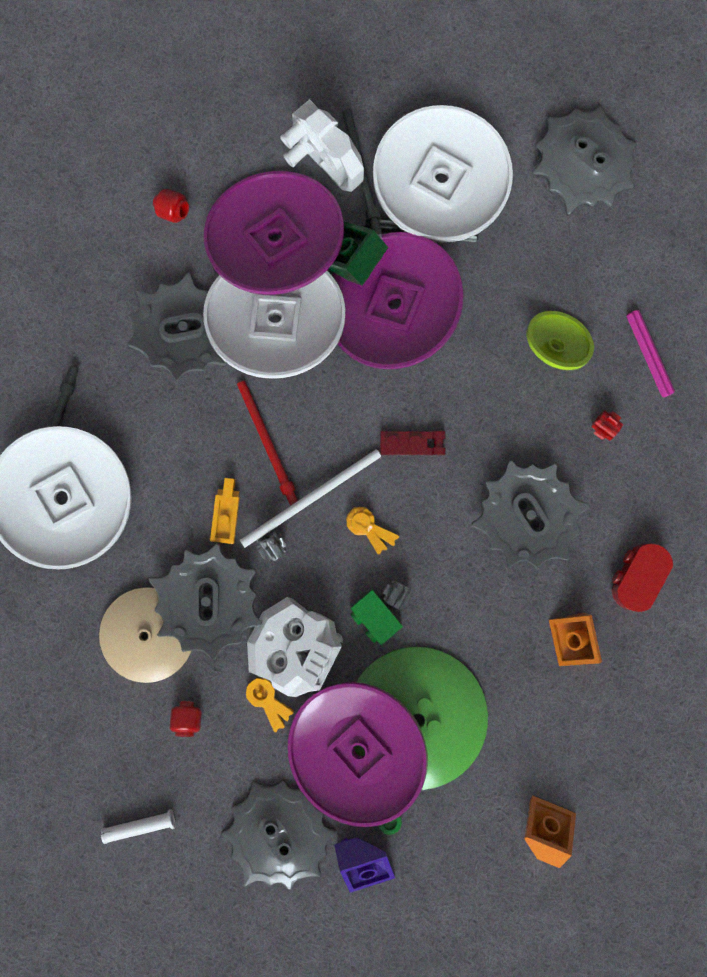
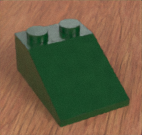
(358, 254)

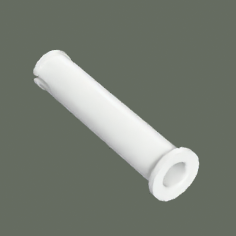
(138, 827)

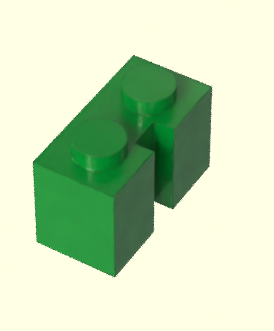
(375, 617)

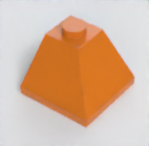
(550, 831)

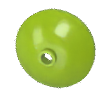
(560, 340)

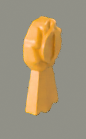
(361, 522)
(261, 694)

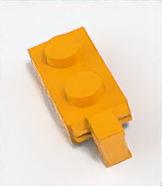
(225, 513)

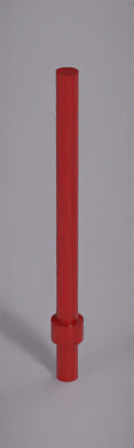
(287, 487)

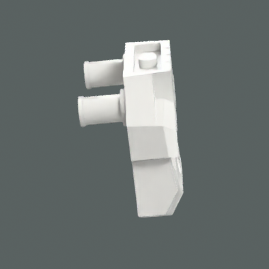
(326, 144)
(279, 640)

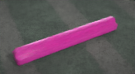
(650, 353)

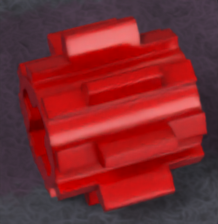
(607, 425)

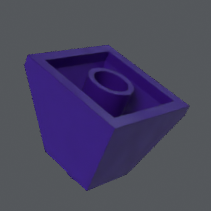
(362, 864)

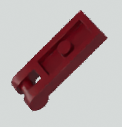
(411, 443)

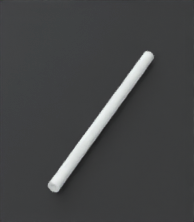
(310, 498)

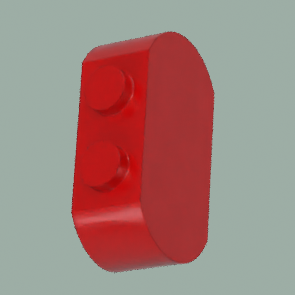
(641, 577)

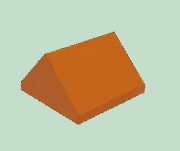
(575, 640)

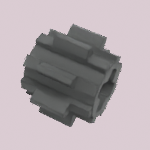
(271, 545)
(396, 594)

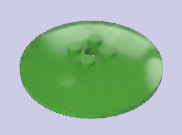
(447, 698)

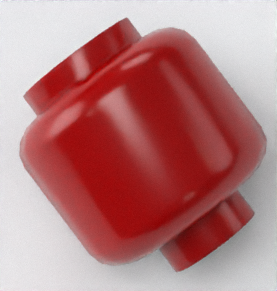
(171, 205)
(185, 719)

